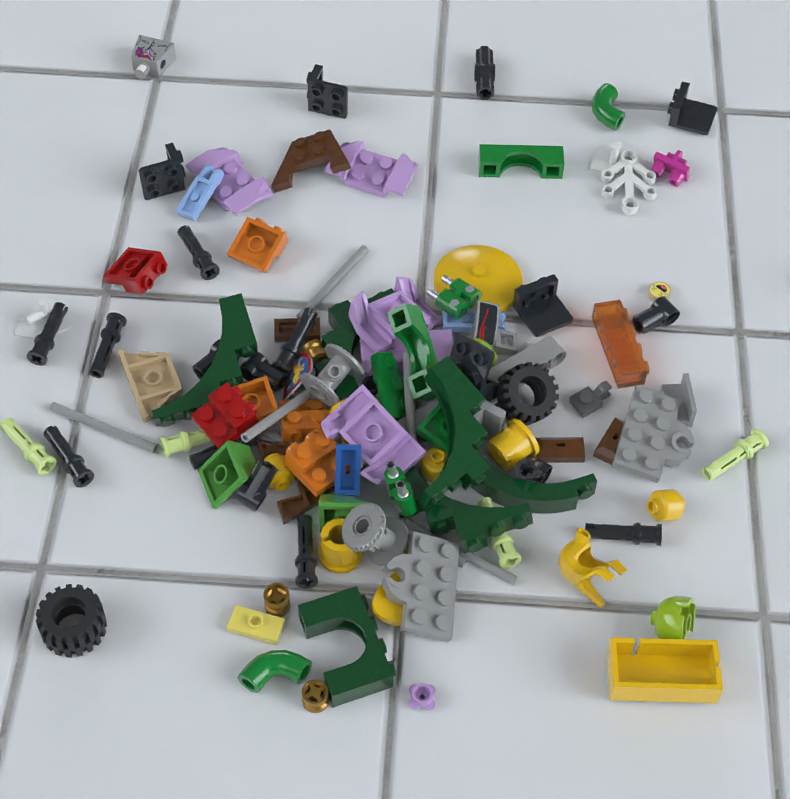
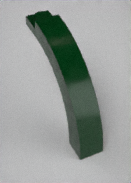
(542, 497)

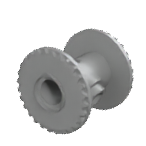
(332, 374)
(372, 532)

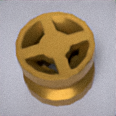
(315, 350)
(318, 690)

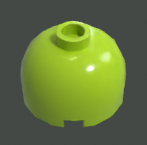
(674, 617)

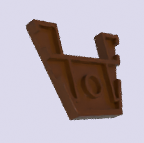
(307, 153)
(297, 505)

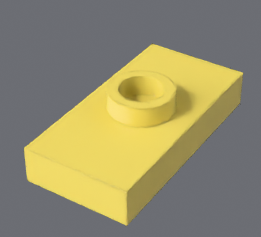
(256, 625)

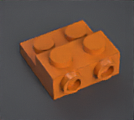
(258, 244)
(261, 395)
(302, 420)
(314, 462)

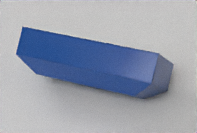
(347, 482)

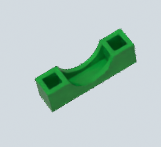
(545, 160)
(410, 327)

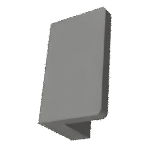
(684, 393)
(491, 418)

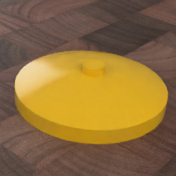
(483, 268)

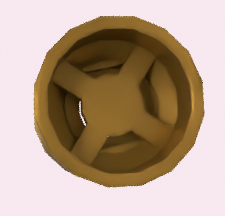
(277, 594)

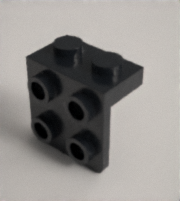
(326, 96)
(690, 114)
(165, 176)
(541, 307)
(474, 362)

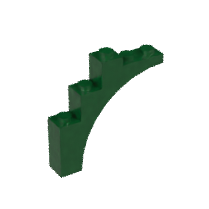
(345, 337)
(235, 341)
(465, 435)
(470, 521)

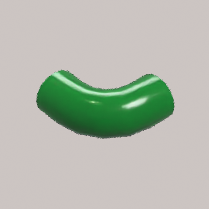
(603, 108)
(274, 664)

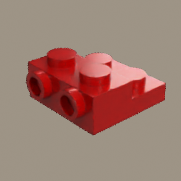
(136, 270)
(225, 415)

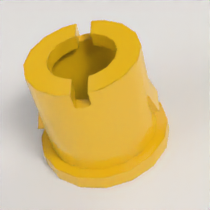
(512, 445)
(333, 556)

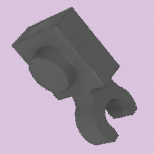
(589, 401)

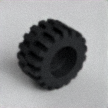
(540, 384)
(65, 603)

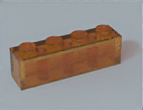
(620, 344)

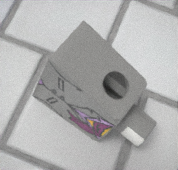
(152, 56)

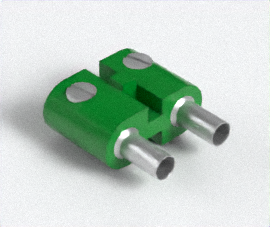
(457, 298)
(400, 489)

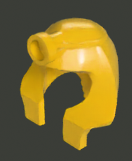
(580, 566)

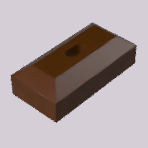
(284, 327)
(607, 446)
(561, 449)

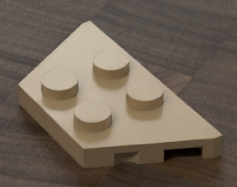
(151, 380)

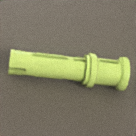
(182, 442)
(743, 450)
(33, 452)
(502, 544)

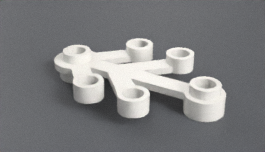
(628, 161)

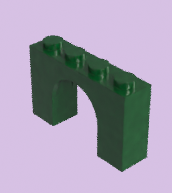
(348, 612)

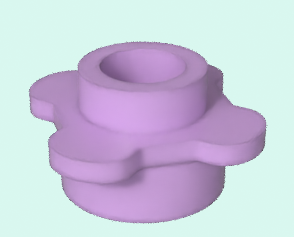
(426, 690)

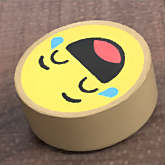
(658, 290)

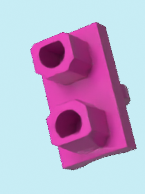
(672, 164)

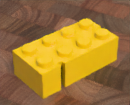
(664, 670)

